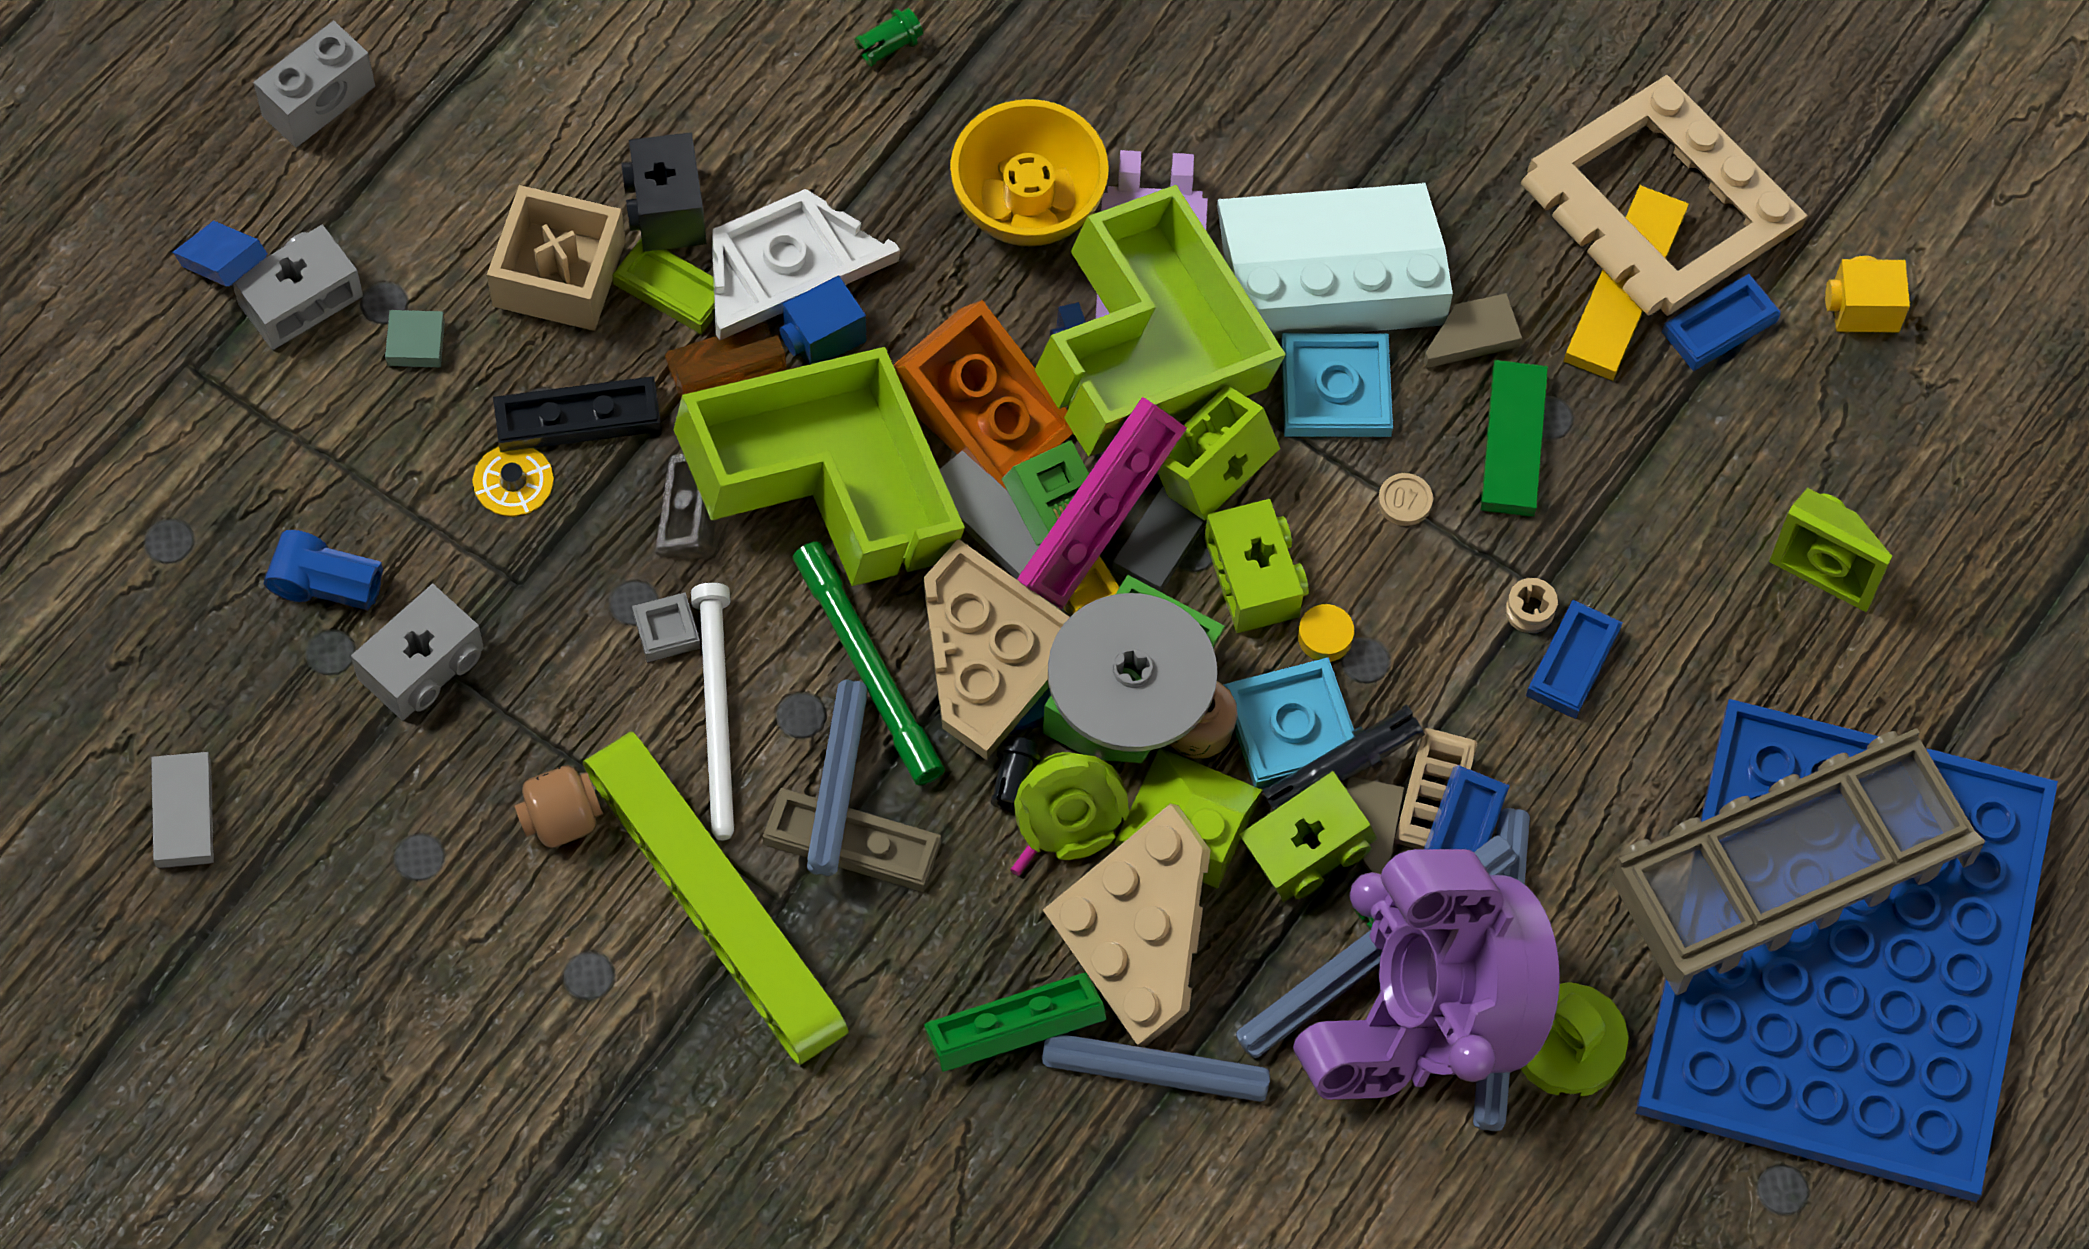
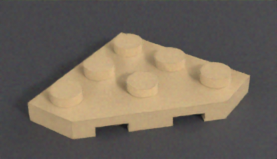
(986, 646)
(1140, 922)

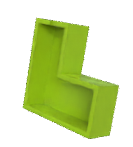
(1173, 324)
(829, 434)

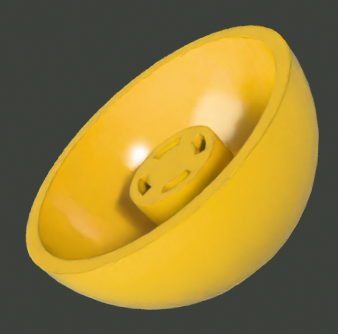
(1025, 150)

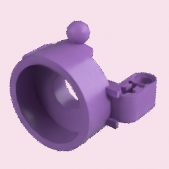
(1459, 975)

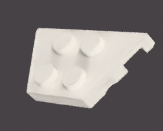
(784, 253)

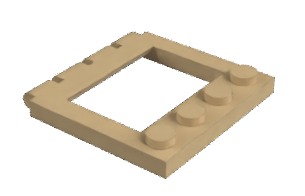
(1618, 245)

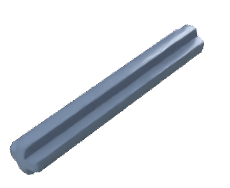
(837, 778)
(1156, 1067)

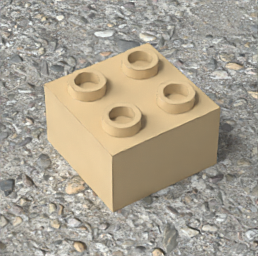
(556, 257)

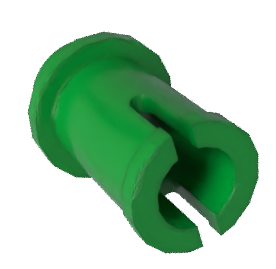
(891, 35)

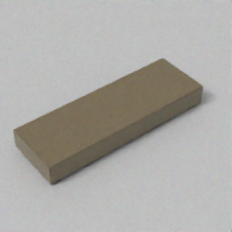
(869, 842)

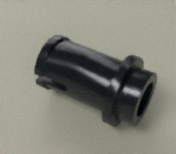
(1017, 761)

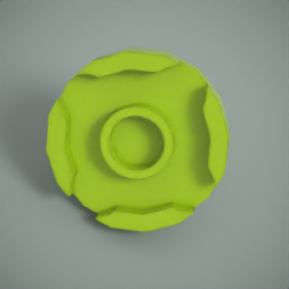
(1071, 805)
(1582, 1045)

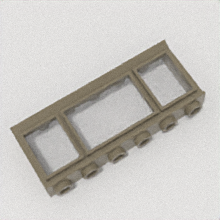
(1793, 857)

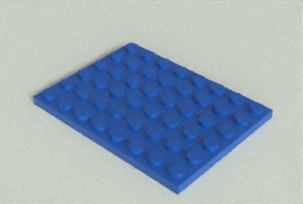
(1891, 1024)

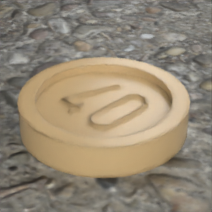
(1405, 499)

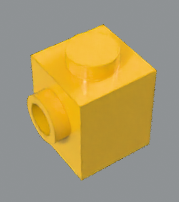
(1869, 295)

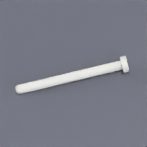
(710, 600)

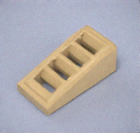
(1435, 757)

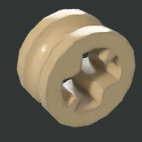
(1531, 622)

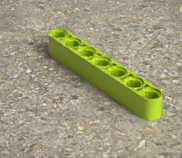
(716, 898)

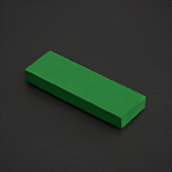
(1514, 438)
(1014, 1021)

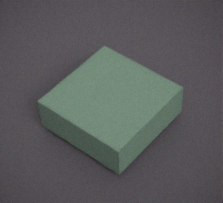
(415, 338)

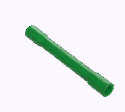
(907, 735)

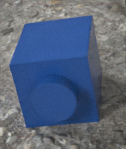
(823, 322)

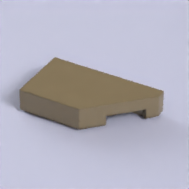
(1475, 331)
(1381, 808)

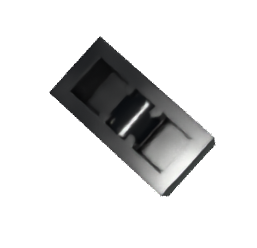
(666, 190)

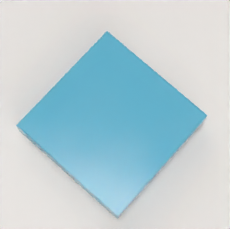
(1336, 385)
(1289, 719)

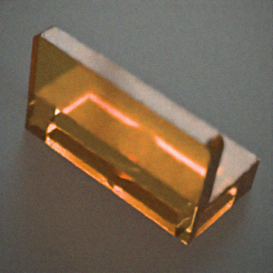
(726, 361)

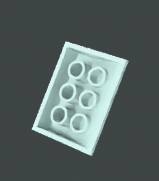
(1339, 259)

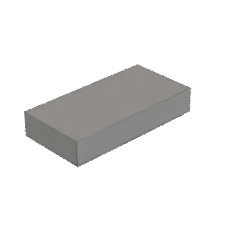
(182, 810)

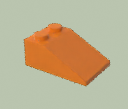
(981, 392)

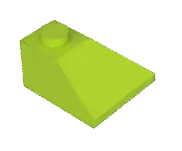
(1831, 549)
(1210, 800)

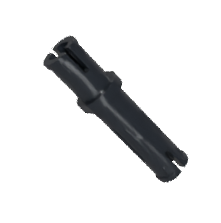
(1351, 757)

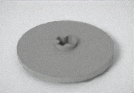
(1108, 705)

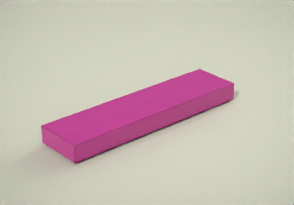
(1102, 503)

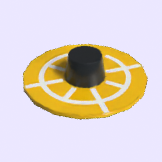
(513, 481)

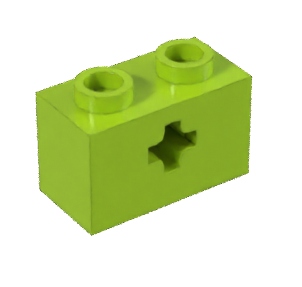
(1218, 452)
(1255, 565)
(1326, 813)

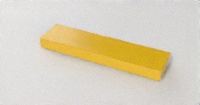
(1610, 312)

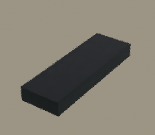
(577, 414)

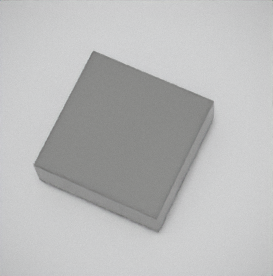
(666, 627)

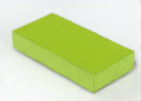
(668, 286)

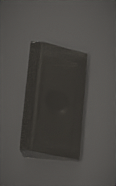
(684, 520)

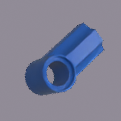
(308, 568)

